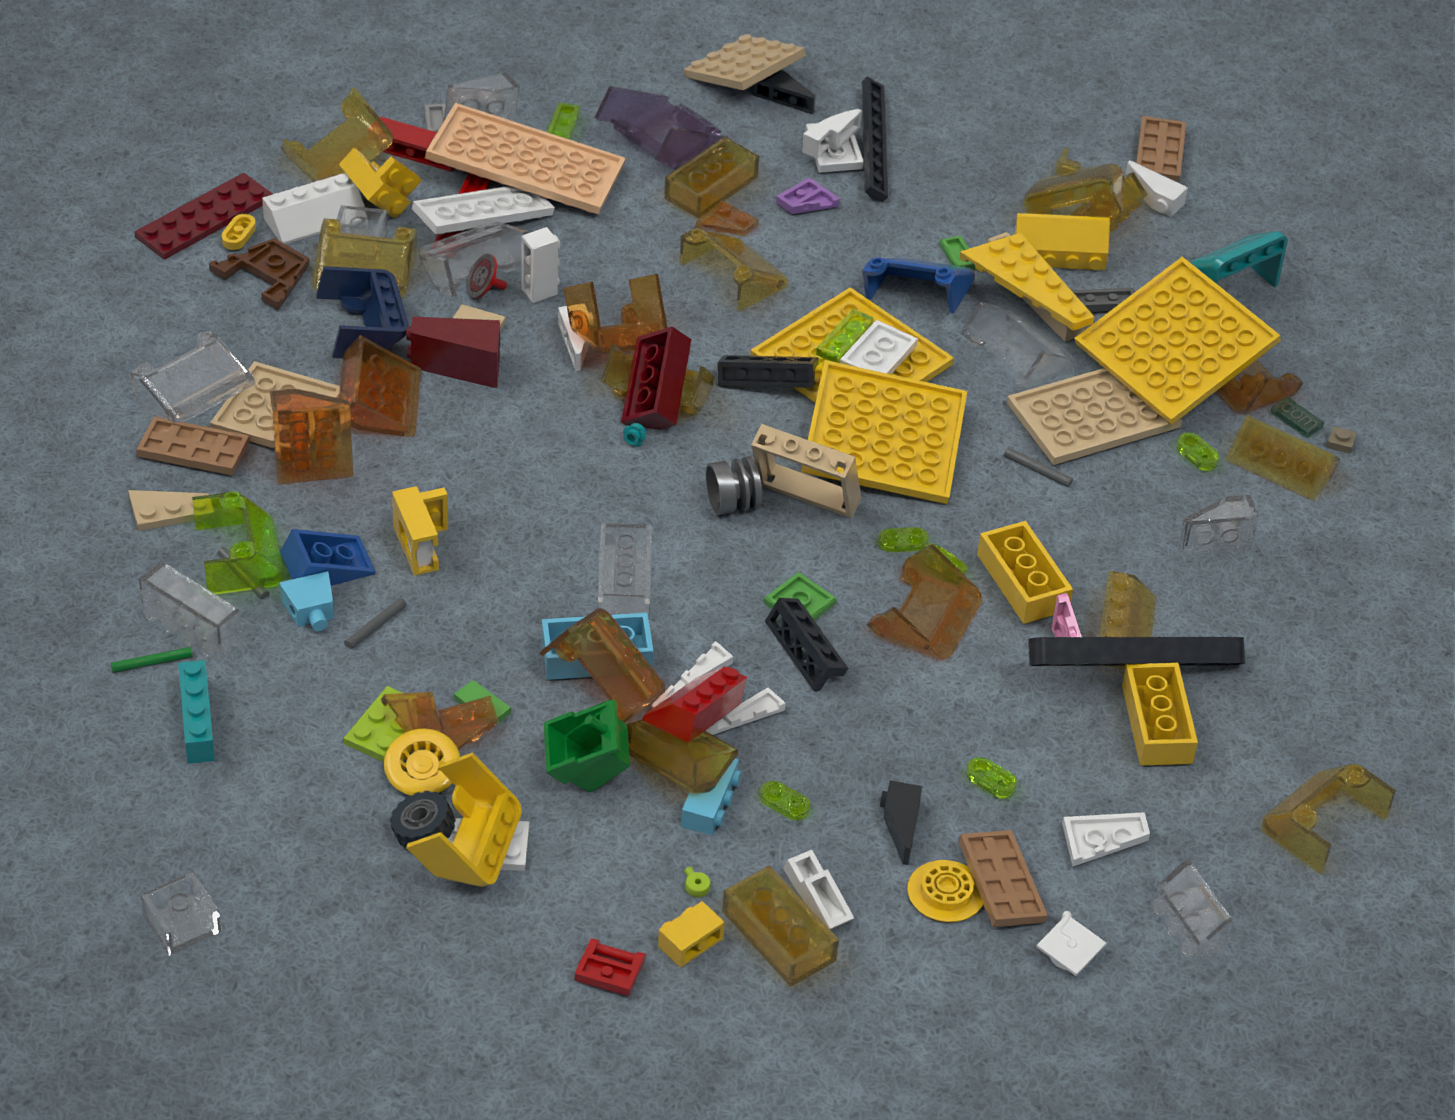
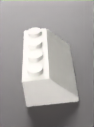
(301, 210)

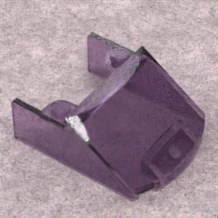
(657, 126)

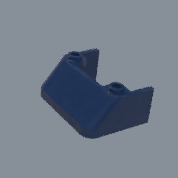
(365, 292)

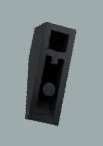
(786, 91)
(901, 814)

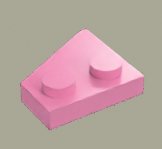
(1064, 620)

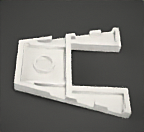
(753, 709)

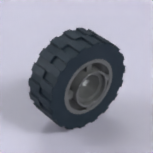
(421, 817)

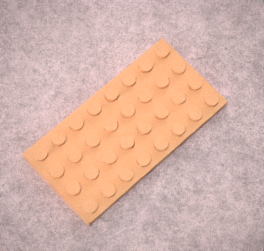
(526, 158)

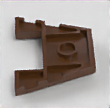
(270, 261)

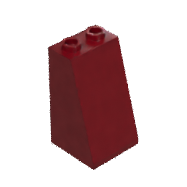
(456, 348)

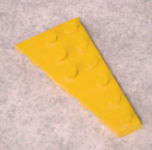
(1028, 275)

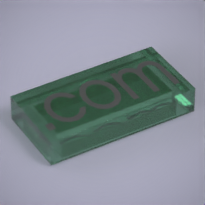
(1297, 417)

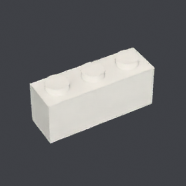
(540, 264)

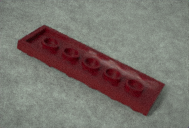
(202, 216)

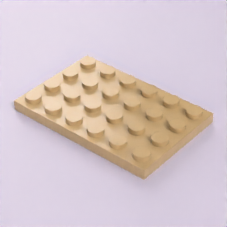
(1085, 415)

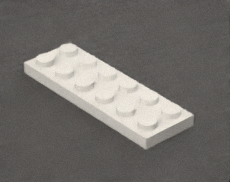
(480, 208)

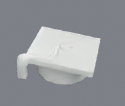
(1071, 945)

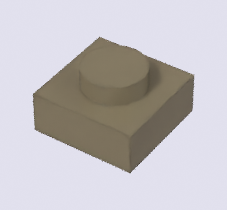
(1341, 439)

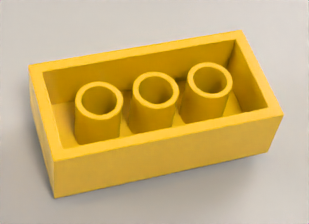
(1023, 570)
(1159, 714)

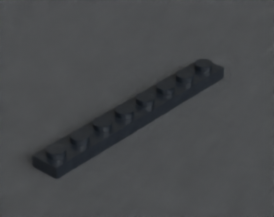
(874, 139)

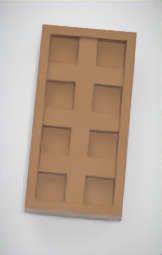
(1161, 146)
(193, 446)
(1002, 878)

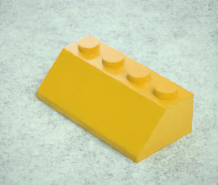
(1067, 240)

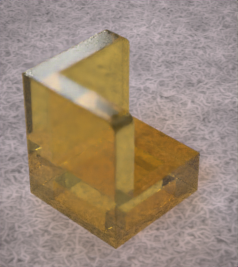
(1066, 165)

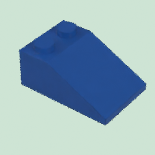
(319, 552)

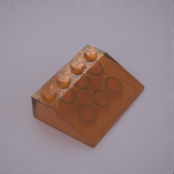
(380, 389)
(310, 436)

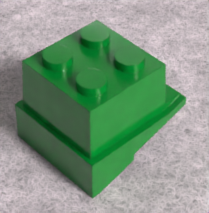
(587, 746)

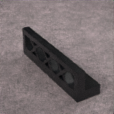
(767, 371)
(807, 636)

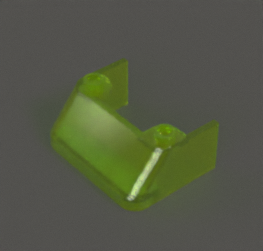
(250, 562)

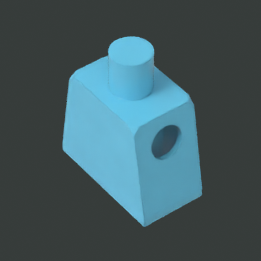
(309, 600)

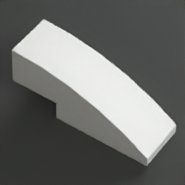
(831, 132)
(818, 889)

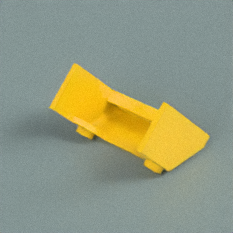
(485, 830)

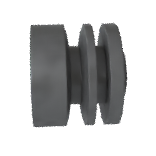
(733, 486)

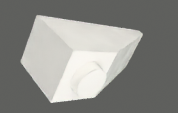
(1163, 193)
(576, 346)

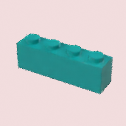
(196, 712)

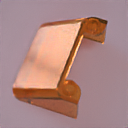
(934, 609)

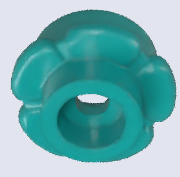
(639, 433)

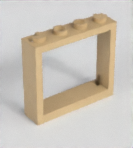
(802, 486)

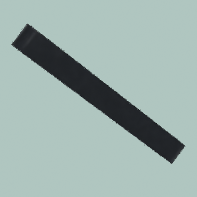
(1136, 650)

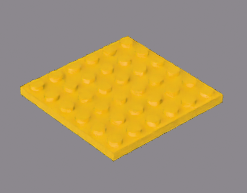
(808, 333)
(1177, 340)
(893, 425)

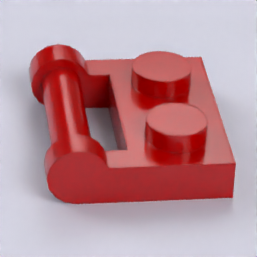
(609, 973)

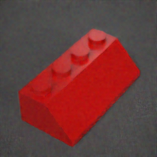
(699, 704)

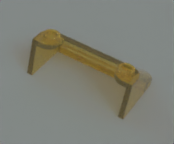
(360, 131)
(367, 252)
(754, 274)

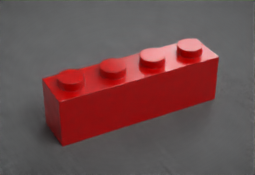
(411, 143)

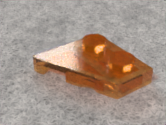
(728, 219)
(414, 710)
(468, 720)

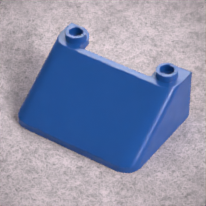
(955, 278)

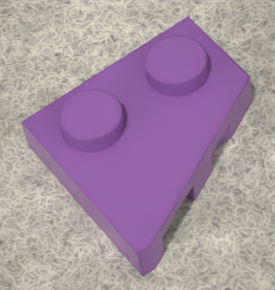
(807, 197)

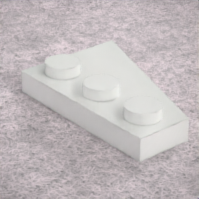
(1103, 834)

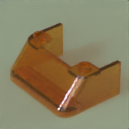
(638, 318)
(610, 661)

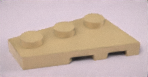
(161, 508)

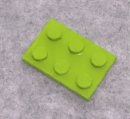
(375, 729)

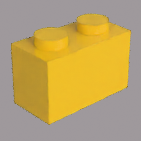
(691, 934)

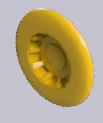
(422, 764)
(948, 883)

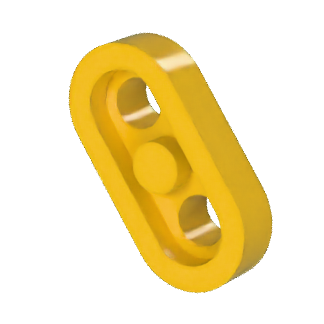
(238, 231)

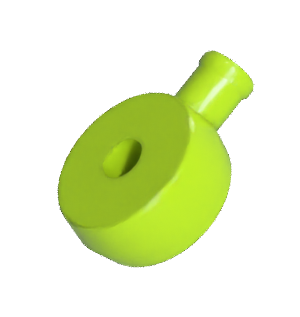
(696, 883)

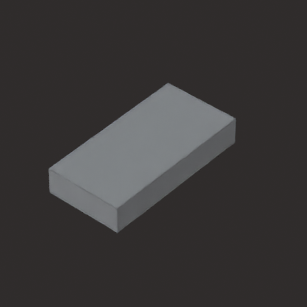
(434, 116)

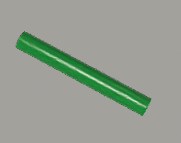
(152, 659)

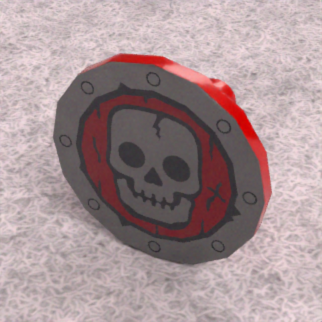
(483, 276)

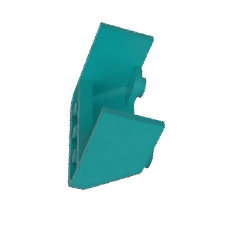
(1259, 251)

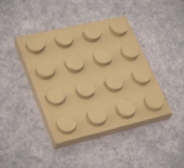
(744, 62)
(251, 409)

